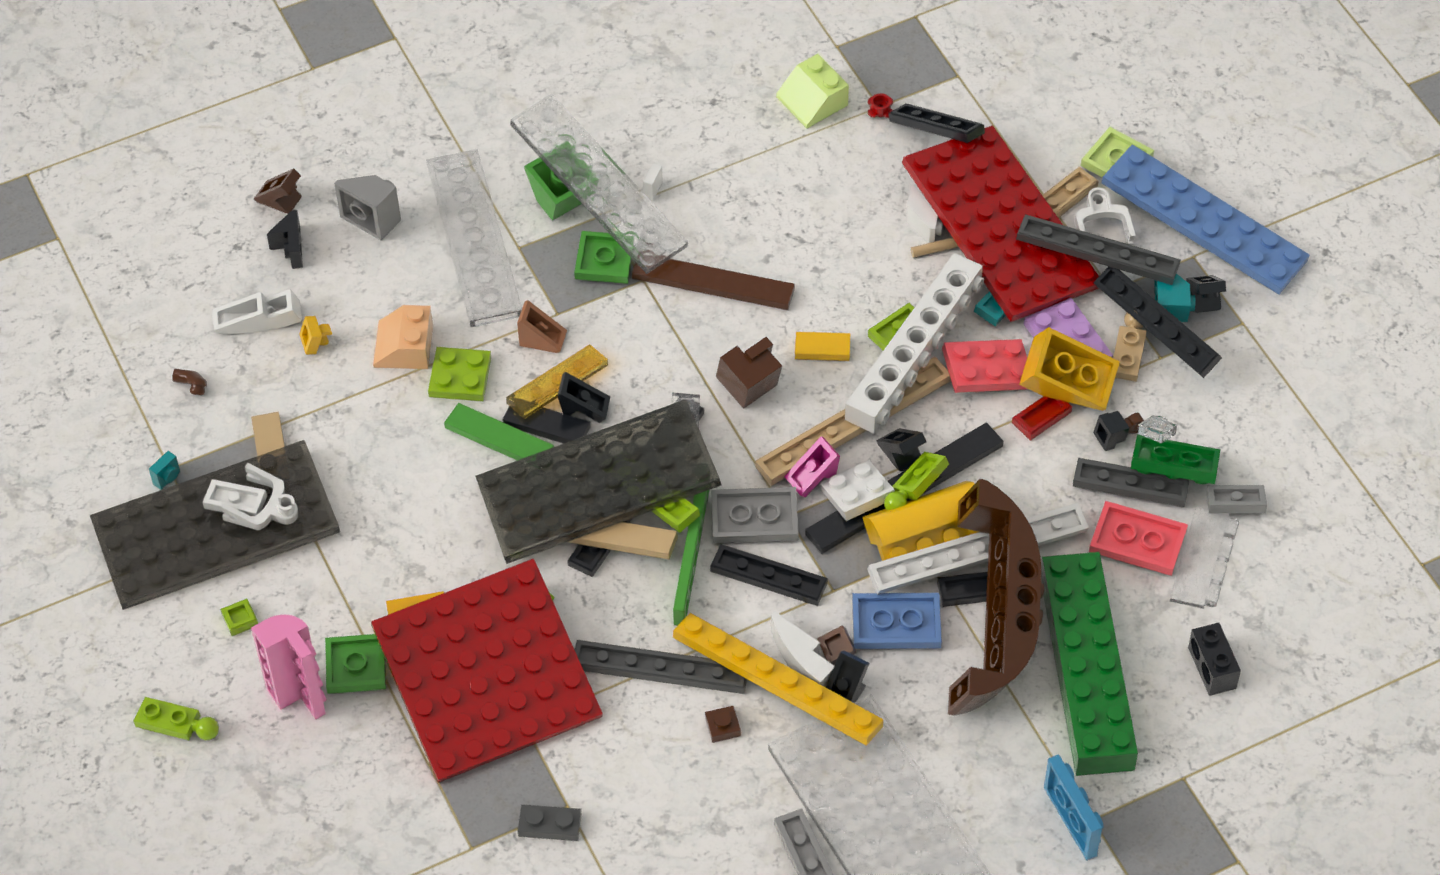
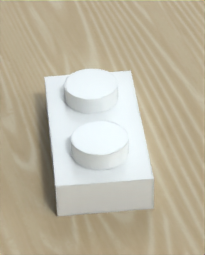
(241, 497)

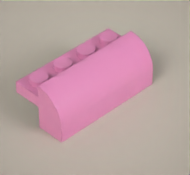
(289, 662)

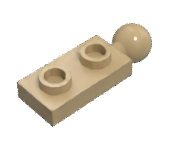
(1129, 348)

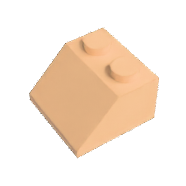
(404, 338)

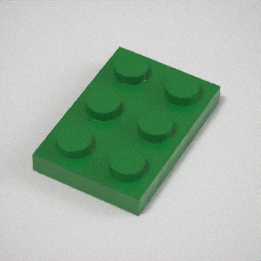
(1176, 460)

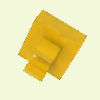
(313, 334)

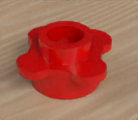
(880, 105)

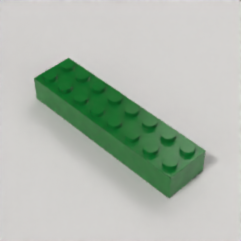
(1088, 664)

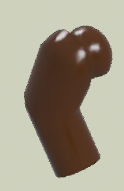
(190, 377)

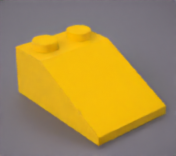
(1069, 370)

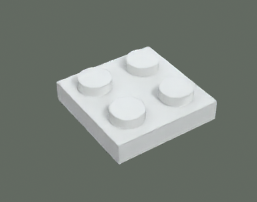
(856, 490)

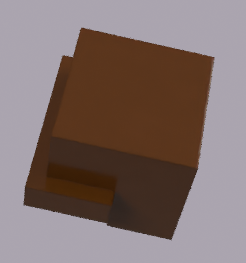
(749, 373)

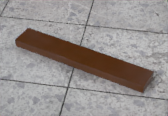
(719, 283)

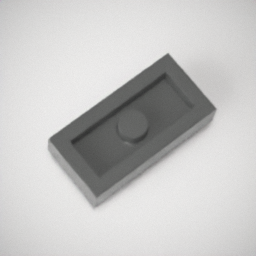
(549, 822)

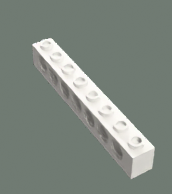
(914, 343)

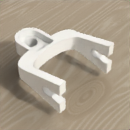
(1104, 209)
(279, 508)

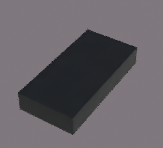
(963, 589)

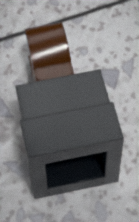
(1113, 428)

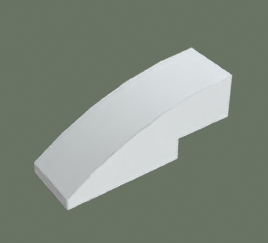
(257, 313)
(800, 650)

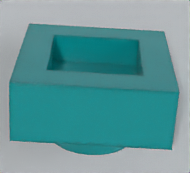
(989, 309)
(164, 470)

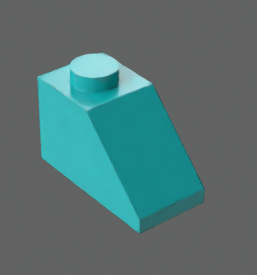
(1175, 297)

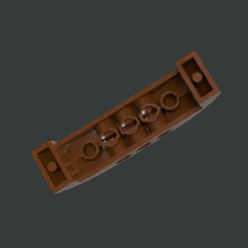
(1011, 598)

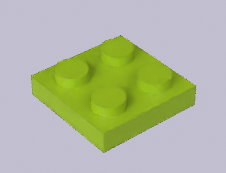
(459, 374)

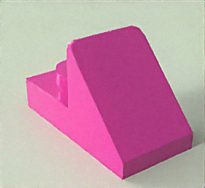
(813, 466)

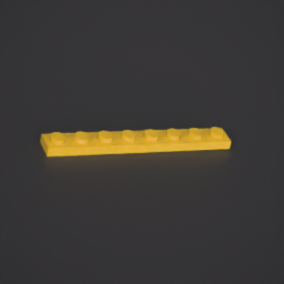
(778, 679)

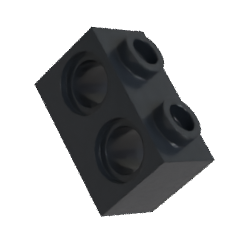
(1214, 659)

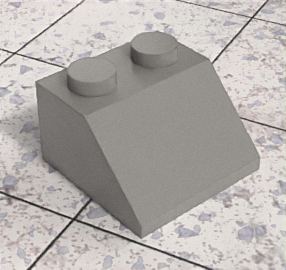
(369, 204)

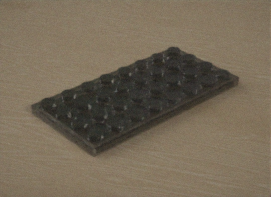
(597, 481)
(174, 542)

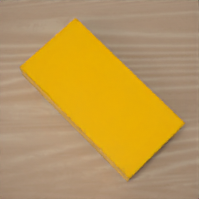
(822, 346)

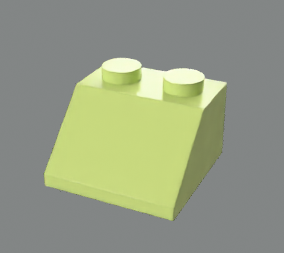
(813, 91)

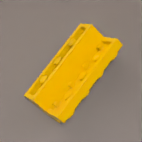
(919, 523)

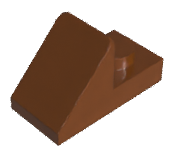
(280, 192)

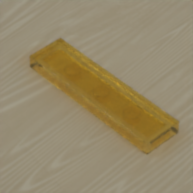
(546, 386)

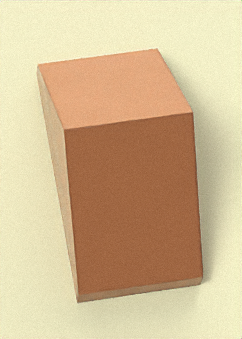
(539, 330)

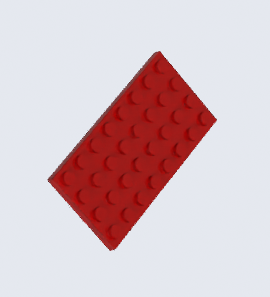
(982, 202)

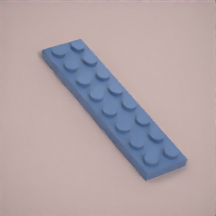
(1205, 219)

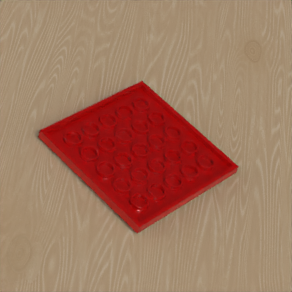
(486, 670)

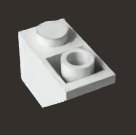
(922, 216)

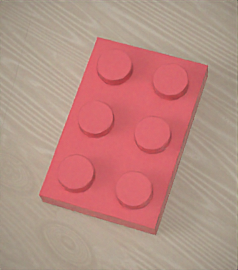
(985, 365)
(1138, 538)

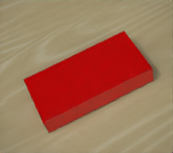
(1041, 416)

